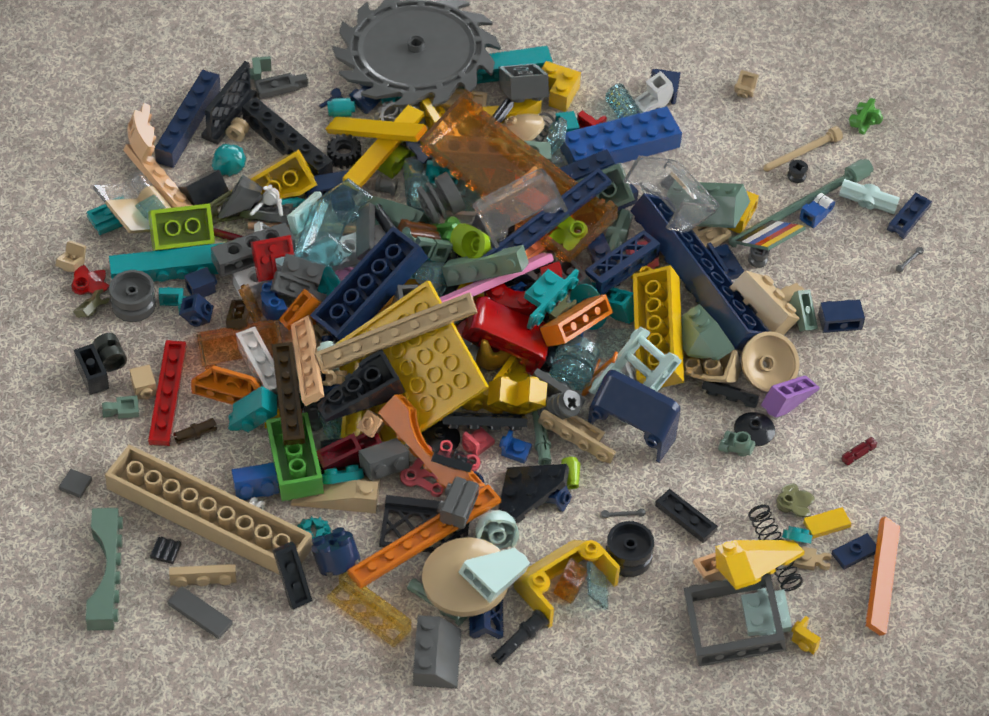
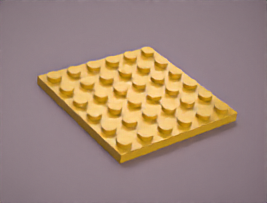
(431, 367)

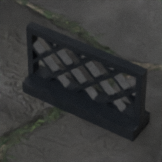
(228, 104)
(412, 507)

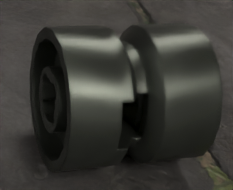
(110, 351)

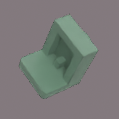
(259, 65)

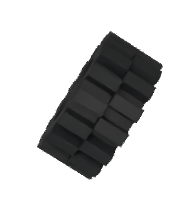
(344, 143)

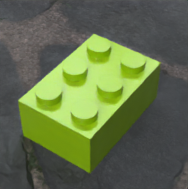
(181, 227)

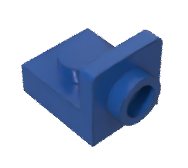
(514, 448)

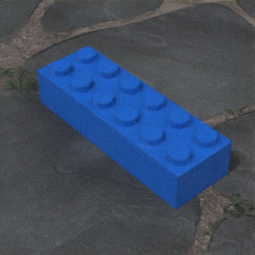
(625, 137)

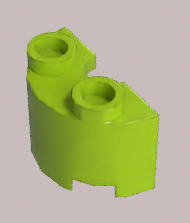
(395, 161)

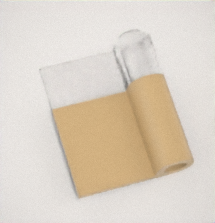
(123, 198)

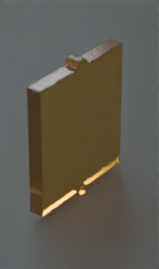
(250, 302)

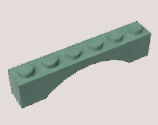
(101, 605)

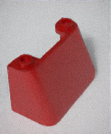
(508, 332)

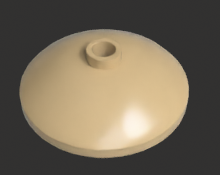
(525, 125)
(779, 356)

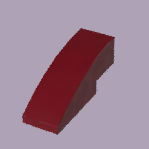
(346, 450)

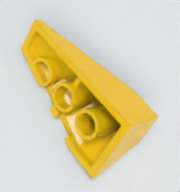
(289, 176)
(748, 560)

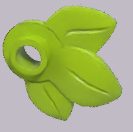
(565, 233)

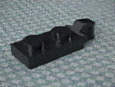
(732, 393)

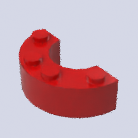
(515, 299)

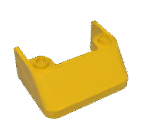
(538, 575)

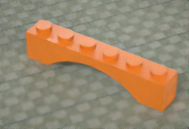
(403, 419)

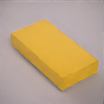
(827, 522)

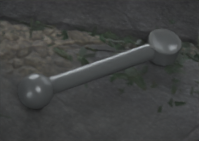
(919, 250)
(606, 514)

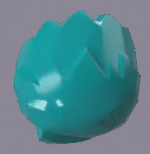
(229, 159)

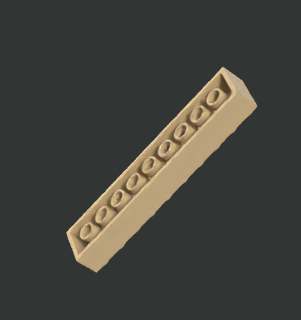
(203, 508)

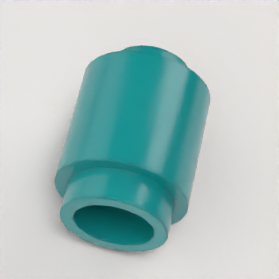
(341, 107)

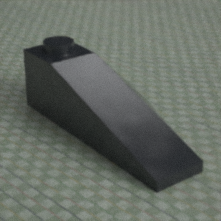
(366, 387)

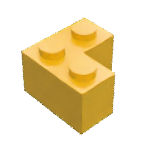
(562, 85)
(517, 396)

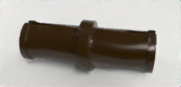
(195, 431)

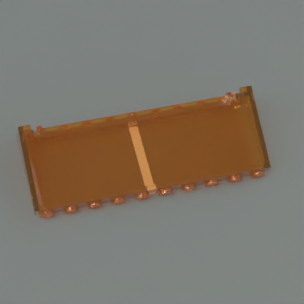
(492, 156)

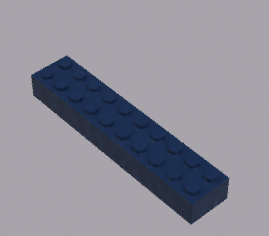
(699, 272)

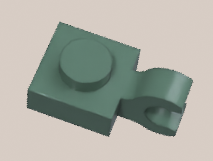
(124, 406)

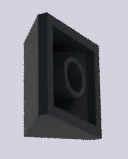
(204, 188)

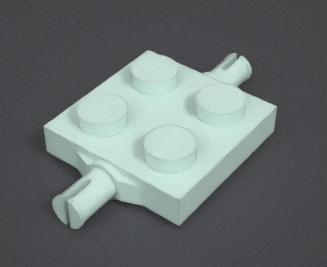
(759, 615)

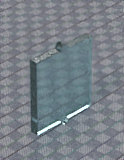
(612, 340)
(597, 585)

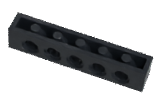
(284, 136)

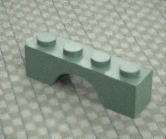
(502, 263)

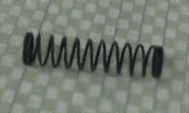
(789, 577)

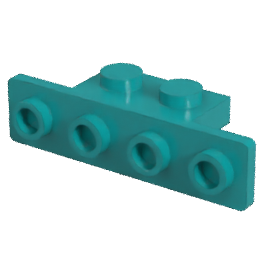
(547, 292)

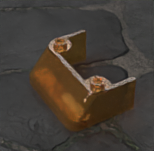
(222, 346)

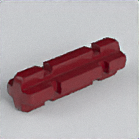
(859, 451)

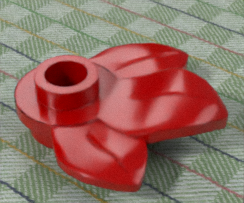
(89, 281)

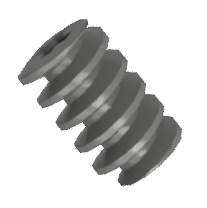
(563, 404)

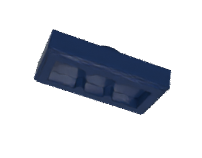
(854, 551)

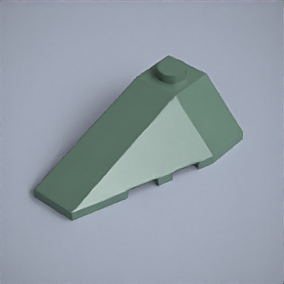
(398, 211)

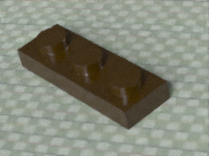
(237, 315)

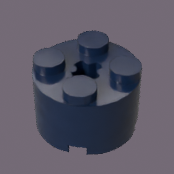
(335, 552)

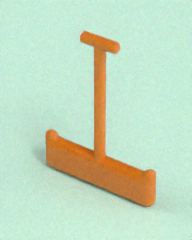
(612, 360)

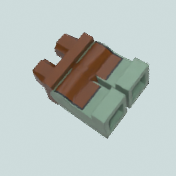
(427, 238)

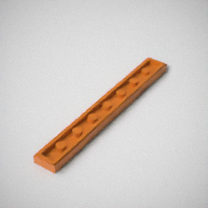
(415, 542)

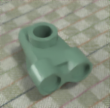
(737, 443)

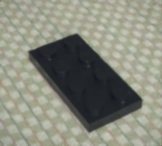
(491, 420)

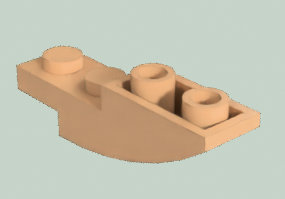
(141, 133)

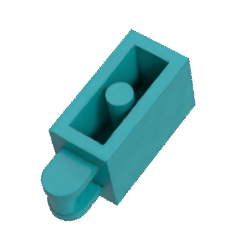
(253, 410)

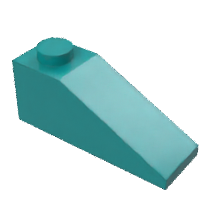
(621, 304)

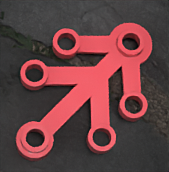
(420, 474)

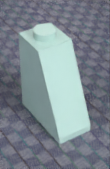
(494, 572)

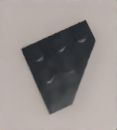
(529, 487)

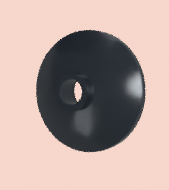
(760, 434)
(434, 440)

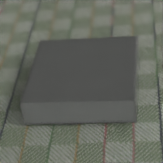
(75, 483)

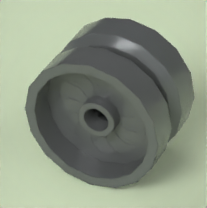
(132, 295)

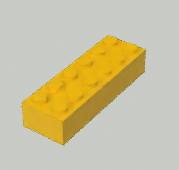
(659, 311)

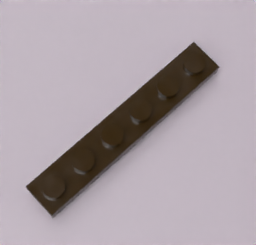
(288, 394)

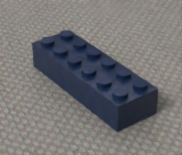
(369, 284)

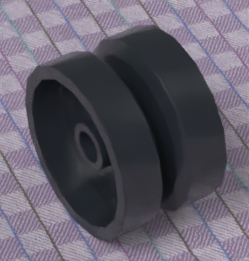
(631, 547)

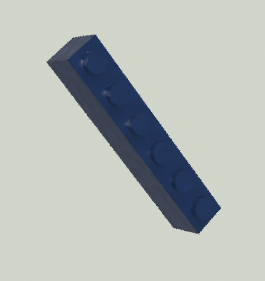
(187, 119)

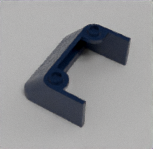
(638, 407)

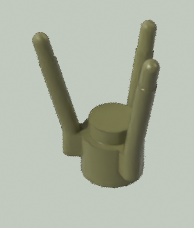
(214, 212)

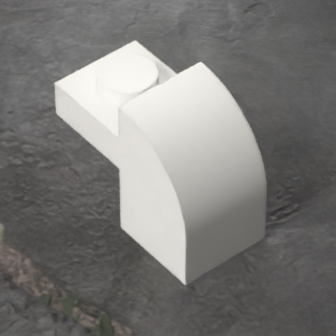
(657, 95)

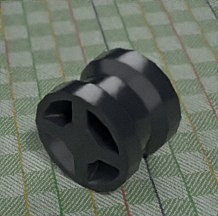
(797, 171)

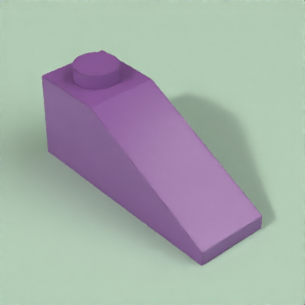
(788, 395)

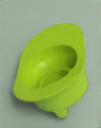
(469, 241)

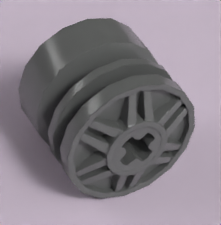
(440, 198)

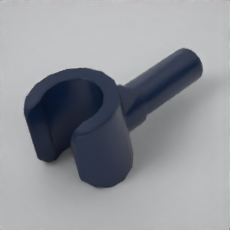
(335, 93)

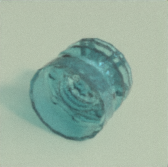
(575, 363)

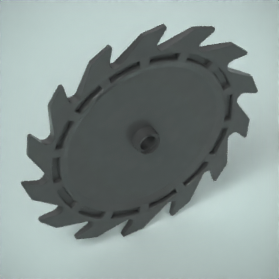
(416, 50)

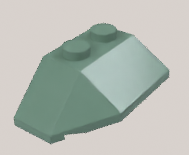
(703, 335)

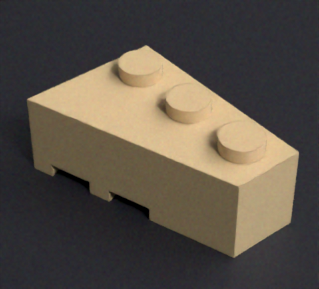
(766, 300)

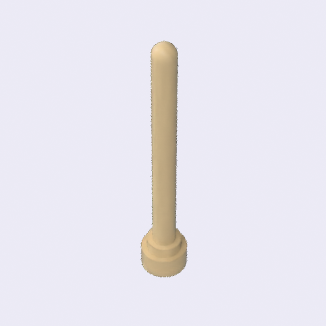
(833, 135)

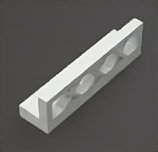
(257, 357)

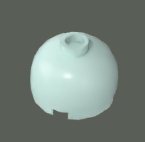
(497, 528)

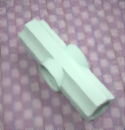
(869, 196)

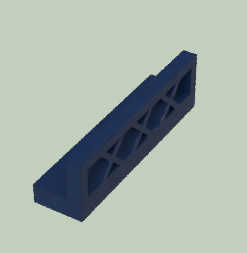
(631, 263)
(481, 623)

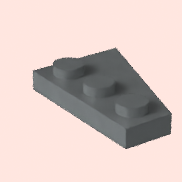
(269, 213)

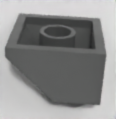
(242, 198)

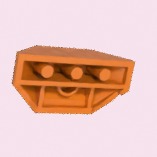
(223, 385)

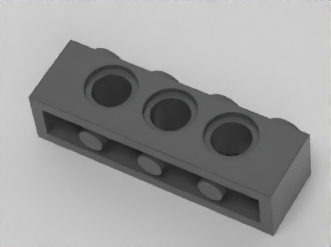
(238, 255)

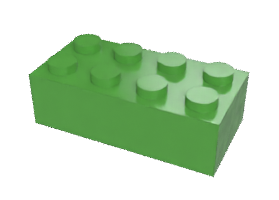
(296, 464)

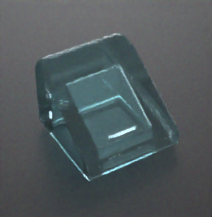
(148, 204)

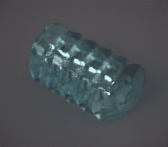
(621, 101)

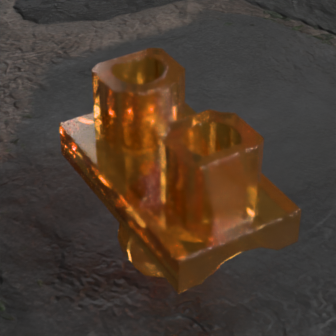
(571, 581)

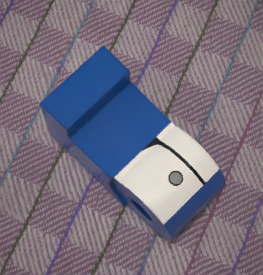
(817, 210)

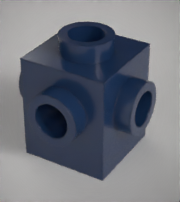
(196, 310)

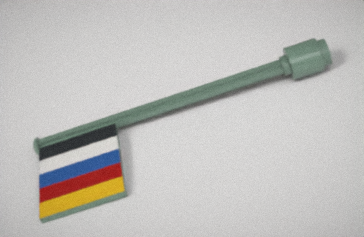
(773, 232)

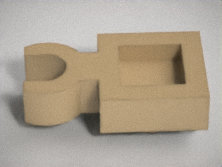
(811, 559)

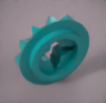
(320, 525)

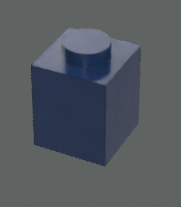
(201, 282)

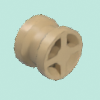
(237, 129)

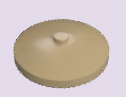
(445, 584)

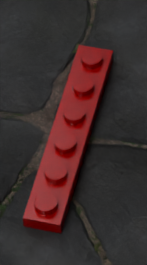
(167, 393)

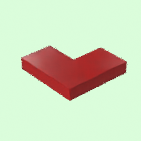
(266, 251)

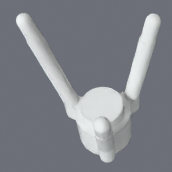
(270, 197)

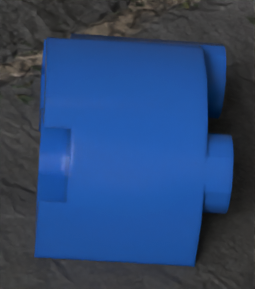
(271, 305)

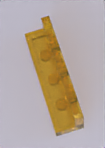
(374, 603)

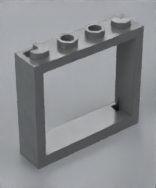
(736, 649)

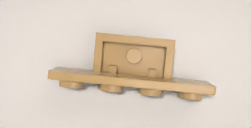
(580, 433)

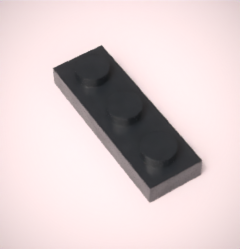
(686, 515)
(292, 575)

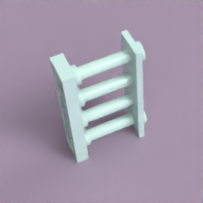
(654, 378)

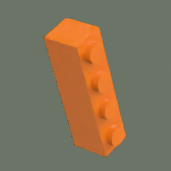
(576, 320)

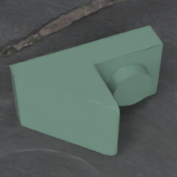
(805, 311)

